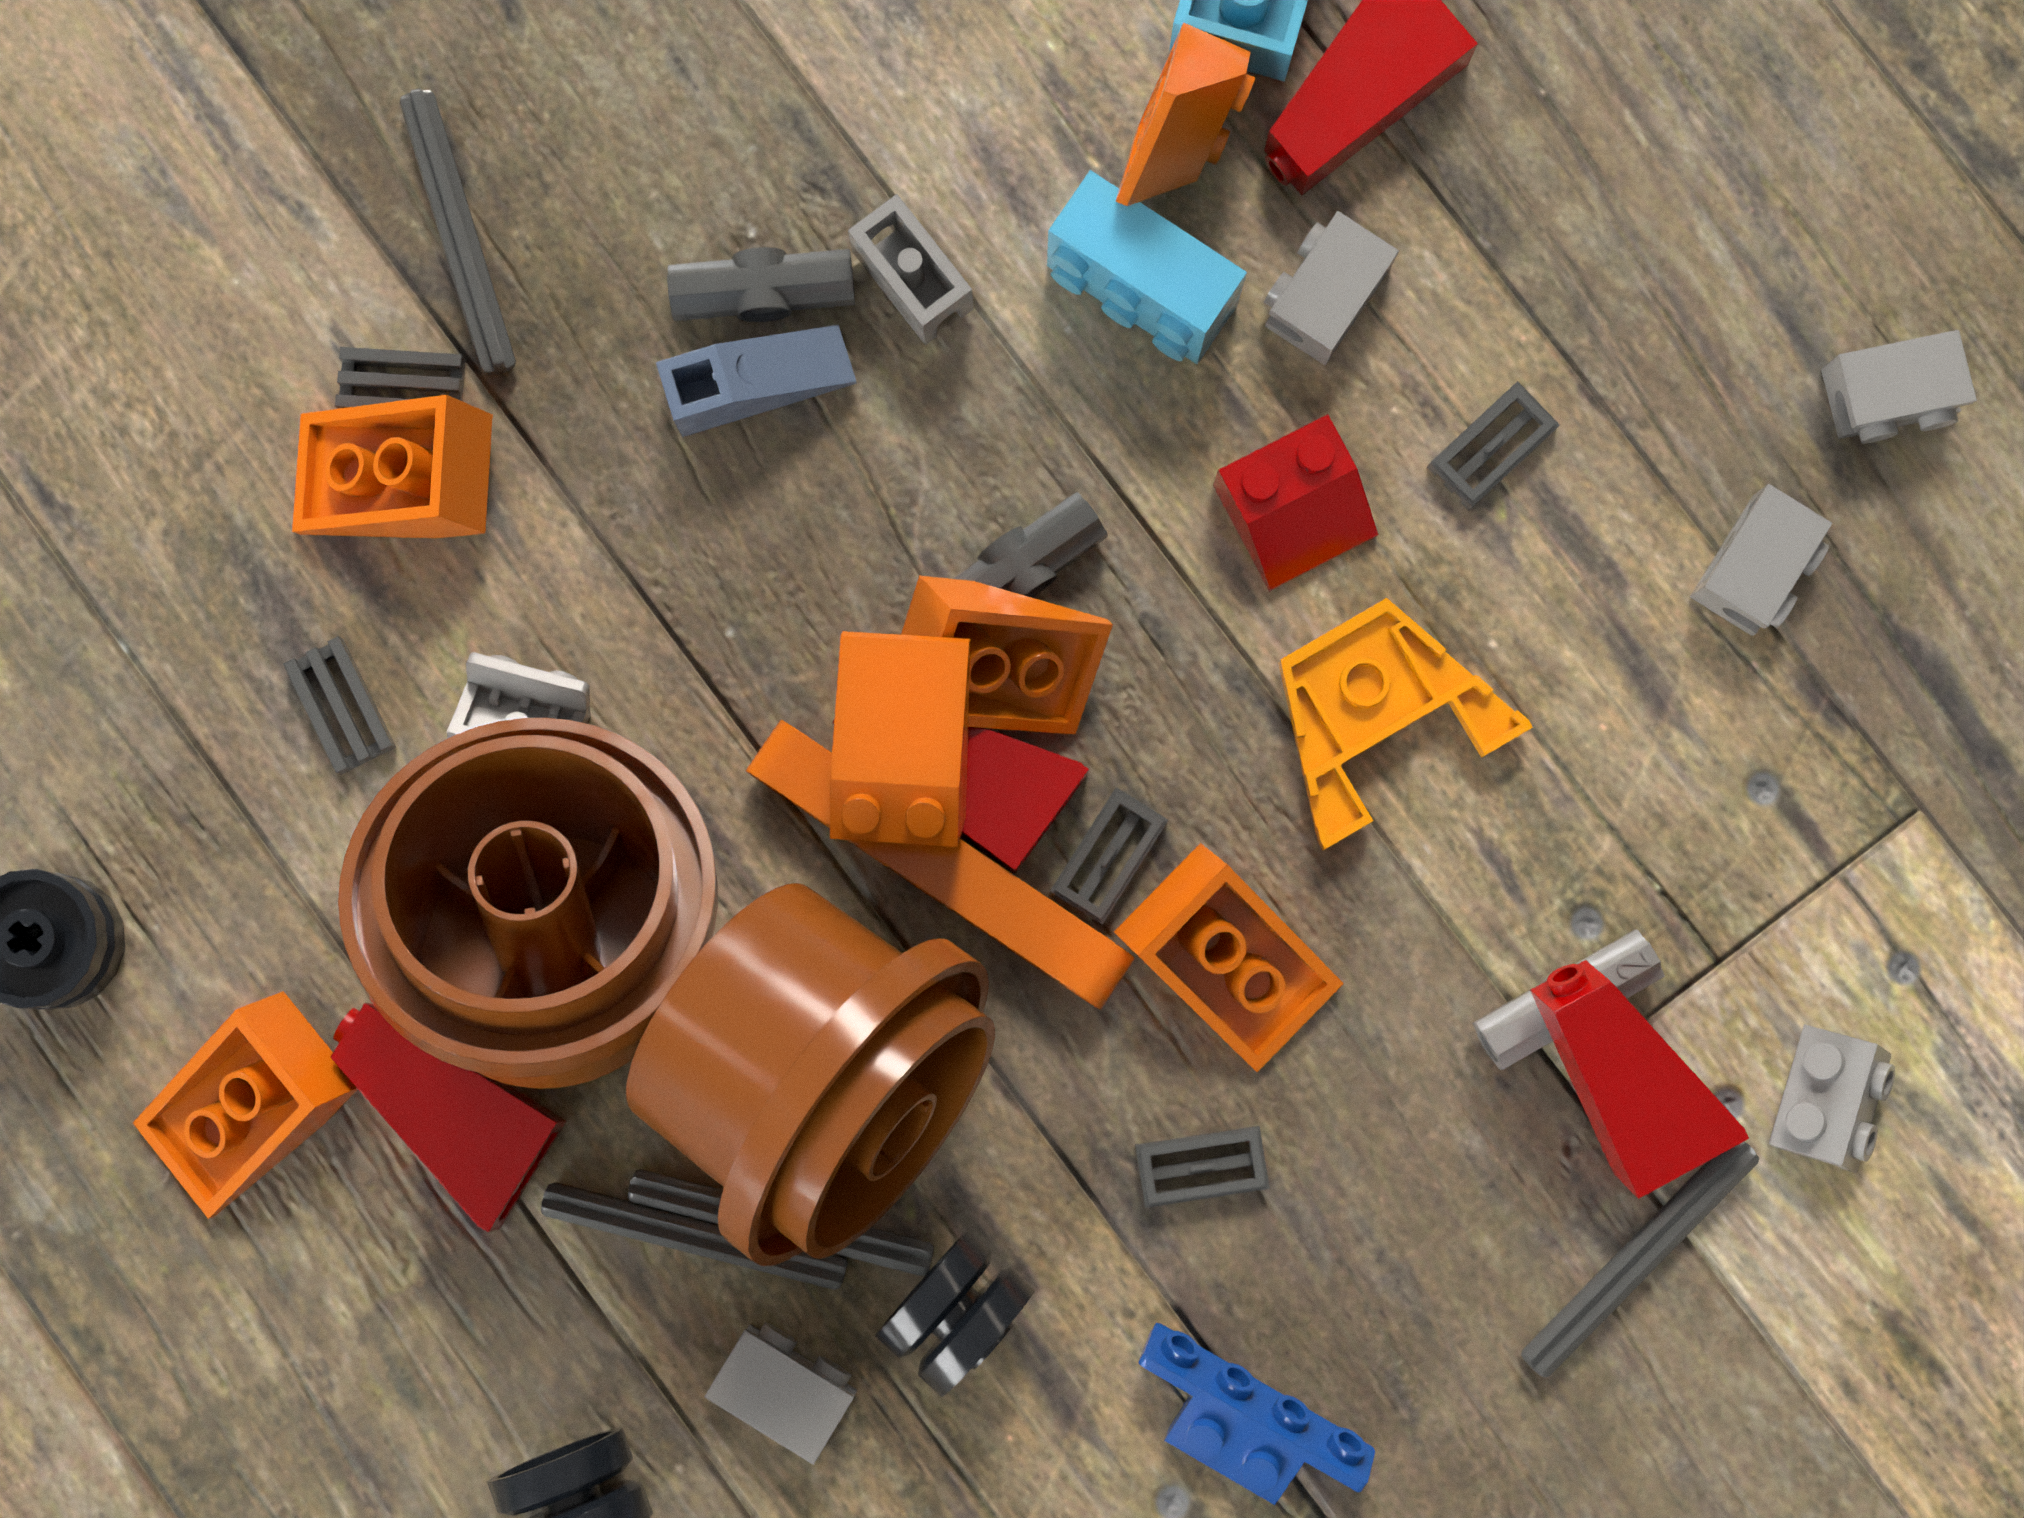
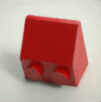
(1297, 502)

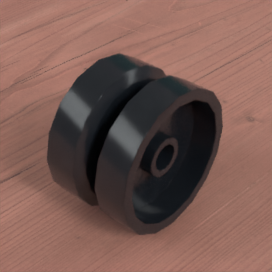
(56, 940)
(962, 1319)
(569, 1479)

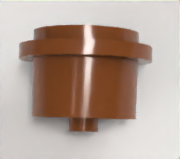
(527, 899)
(811, 1069)

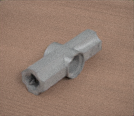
(1518, 1026)

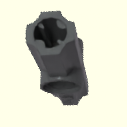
(761, 285)
(1030, 557)

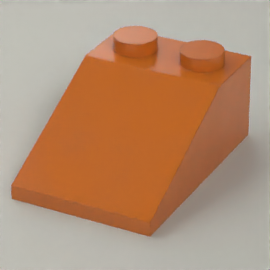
(1186, 115)
(394, 470)
(1026, 655)
(900, 739)
(1229, 956)
(244, 1102)

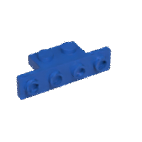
(1246, 1425)

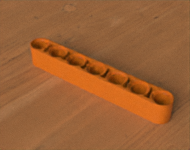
(958, 879)

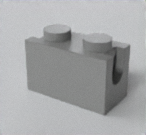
(910, 268)
(1330, 286)
(1899, 386)
(1762, 561)
(782, 1390)

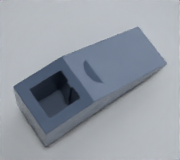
(753, 376)

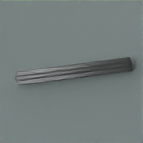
(457, 232)
(703, 1204)
(678, 1233)
(1638, 1259)

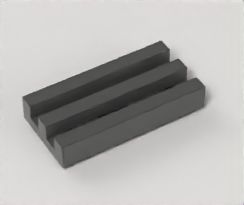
(349, 378)
(1457, 482)
(316, 660)
(1080, 900)
(1254, 1157)

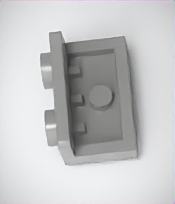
(507, 691)
(1833, 1098)

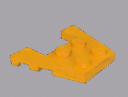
(1364, 687)

